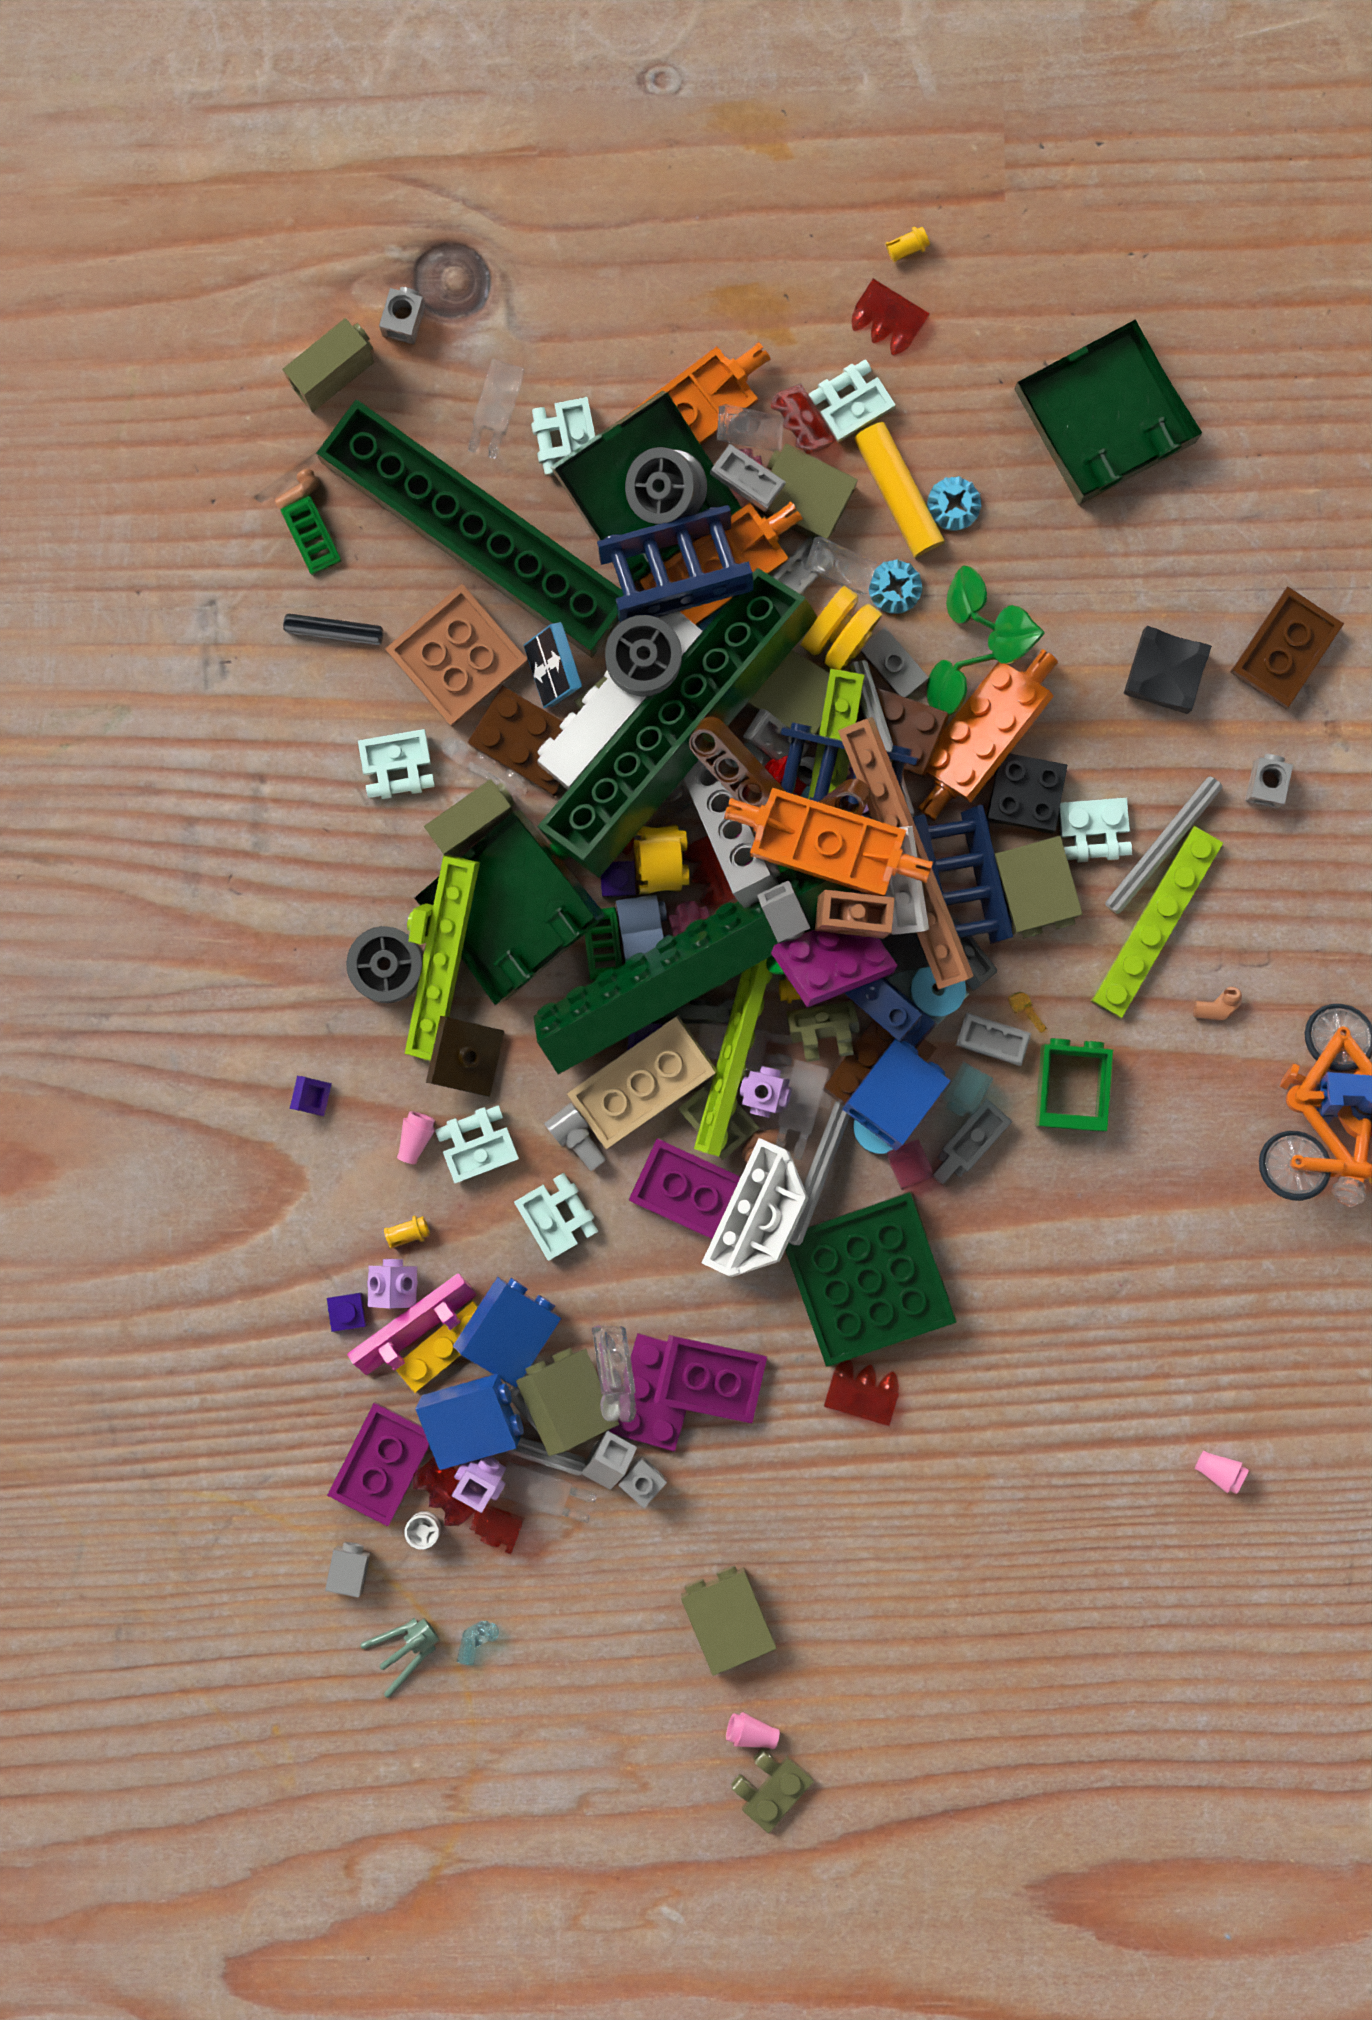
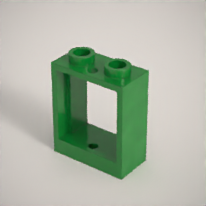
(1076, 1122)

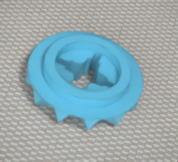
(956, 518)
(890, 601)

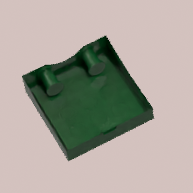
(1107, 412)
(598, 472)
(521, 909)
(870, 1279)

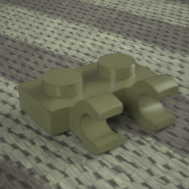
(823, 1022)
(778, 1792)

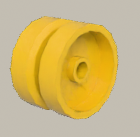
(837, 626)

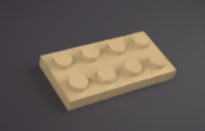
(642, 1082)

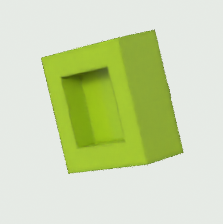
(419, 923)

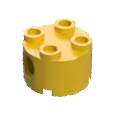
(660, 859)

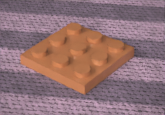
(456, 655)

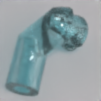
(474, 1637)

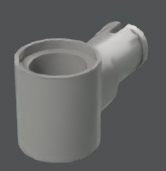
(571, 1130)

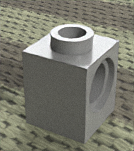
(402, 329)
(1259, 792)
(783, 912)
(608, 1460)
(642, 1481)
(348, 1569)

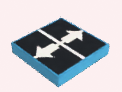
(552, 665)

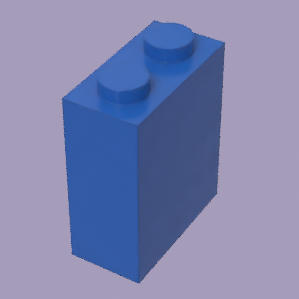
(896, 1094)
(507, 1330)
(469, 1421)

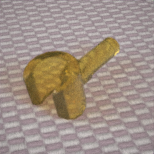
(1021, 1001)

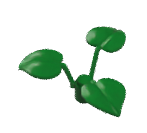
(1011, 638)

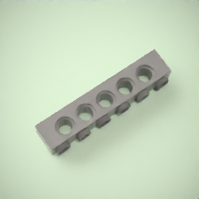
(732, 853)

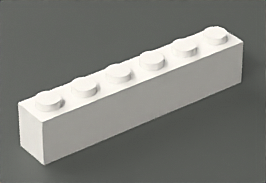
(600, 717)

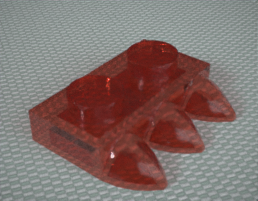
(889, 315)
(803, 419)
(709, 872)
(861, 1395)
(440, 1486)

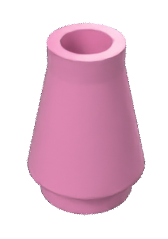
(415, 1135)
(1222, 1471)
(750, 1732)

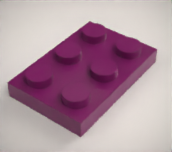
(831, 963)
(684, 1188)
(710, 1379)
(653, 1422)
(380, 1464)

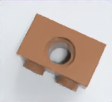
(854, 914)

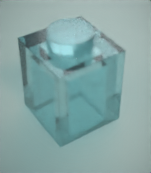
(966, 1090)

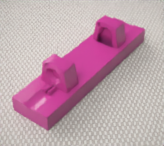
(413, 1323)

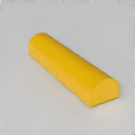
(898, 489)

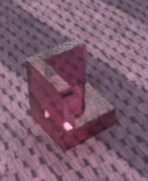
(909, 1164)

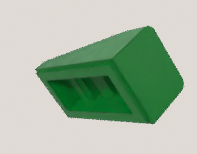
(297, 509)
(611, 914)

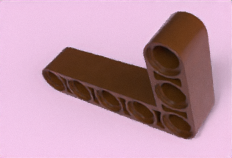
(753, 772)

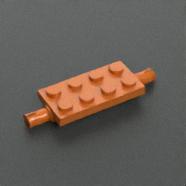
(713, 383)
(749, 540)
(986, 731)
(827, 842)

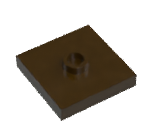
(465, 1056)

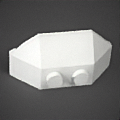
(759, 1213)

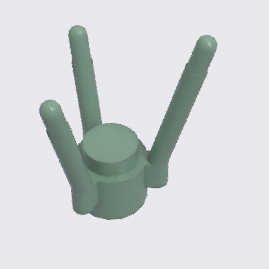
(419, 1638)

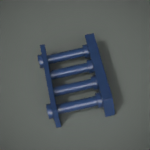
(684, 594)
(801, 732)
(982, 859)
(893, 1011)

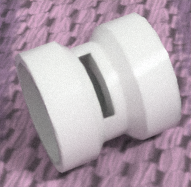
(419, 1534)

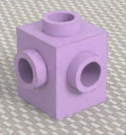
(778, 1091)
(392, 1285)
(479, 1482)

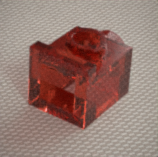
(497, 1527)

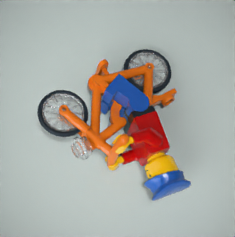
(1296, 1162)

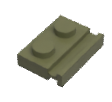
(740, 1123)

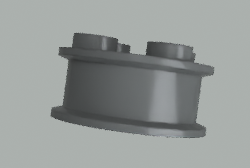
(665, 485)
(647, 635)
(365, 960)

